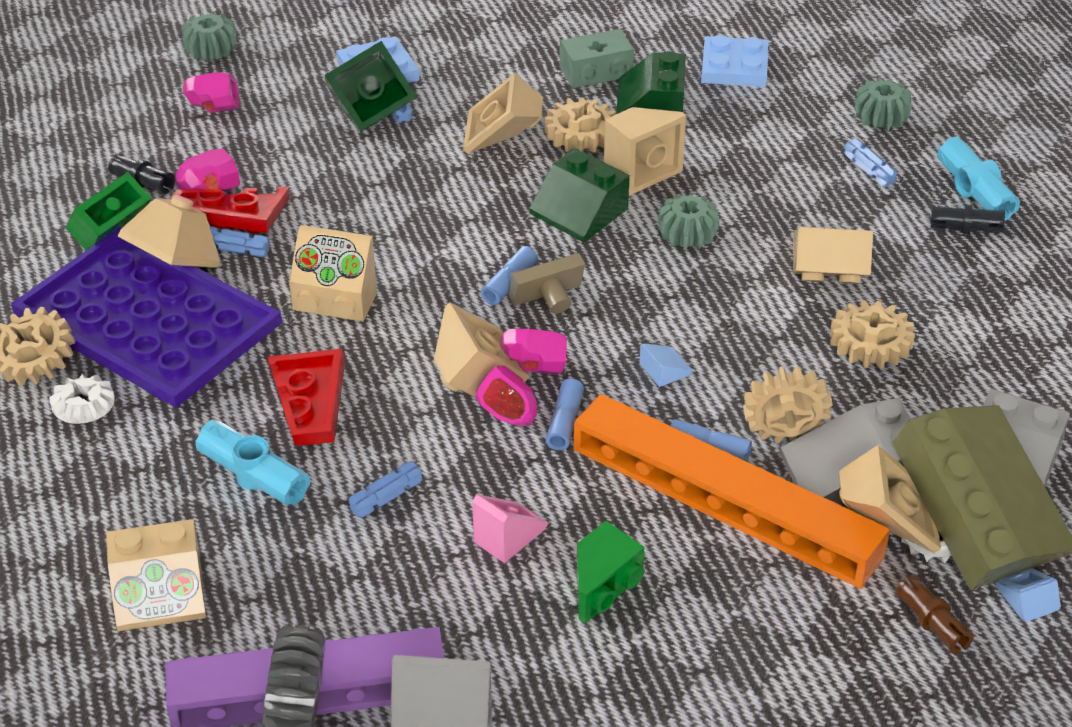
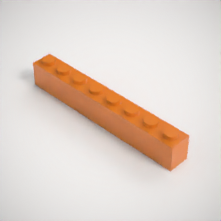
(732, 490)

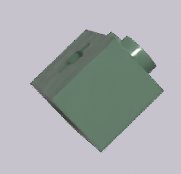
(596, 58)

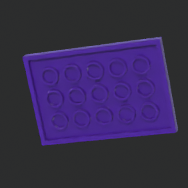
(151, 319)

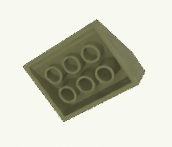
(982, 492)

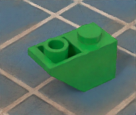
(605, 568)

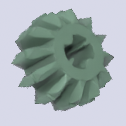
(209, 36)
(883, 104)
(688, 221)

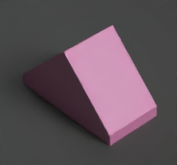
(504, 526)

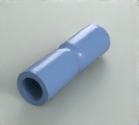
(499, 284)
(565, 414)
(732, 444)

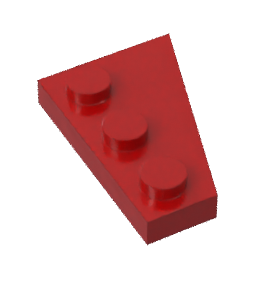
(239, 210)
(310, 393)

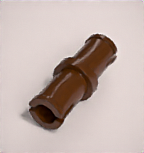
(934, 614)

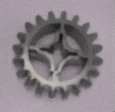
(294, 678)

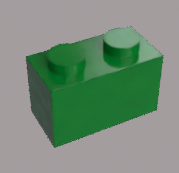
(107, 211)

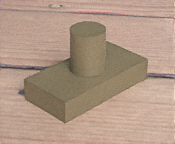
(548, 281)

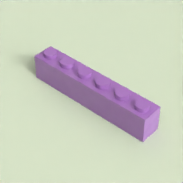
(232, 686)

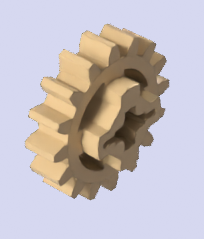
(577, 124)
(872, 334)
(34, 345)
(787, 404)

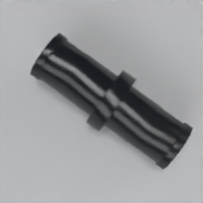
(142, 172)
(967, 219)

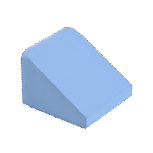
(663, 364)
(1030, 593)

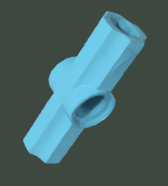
(977, 177)
(253, 462)

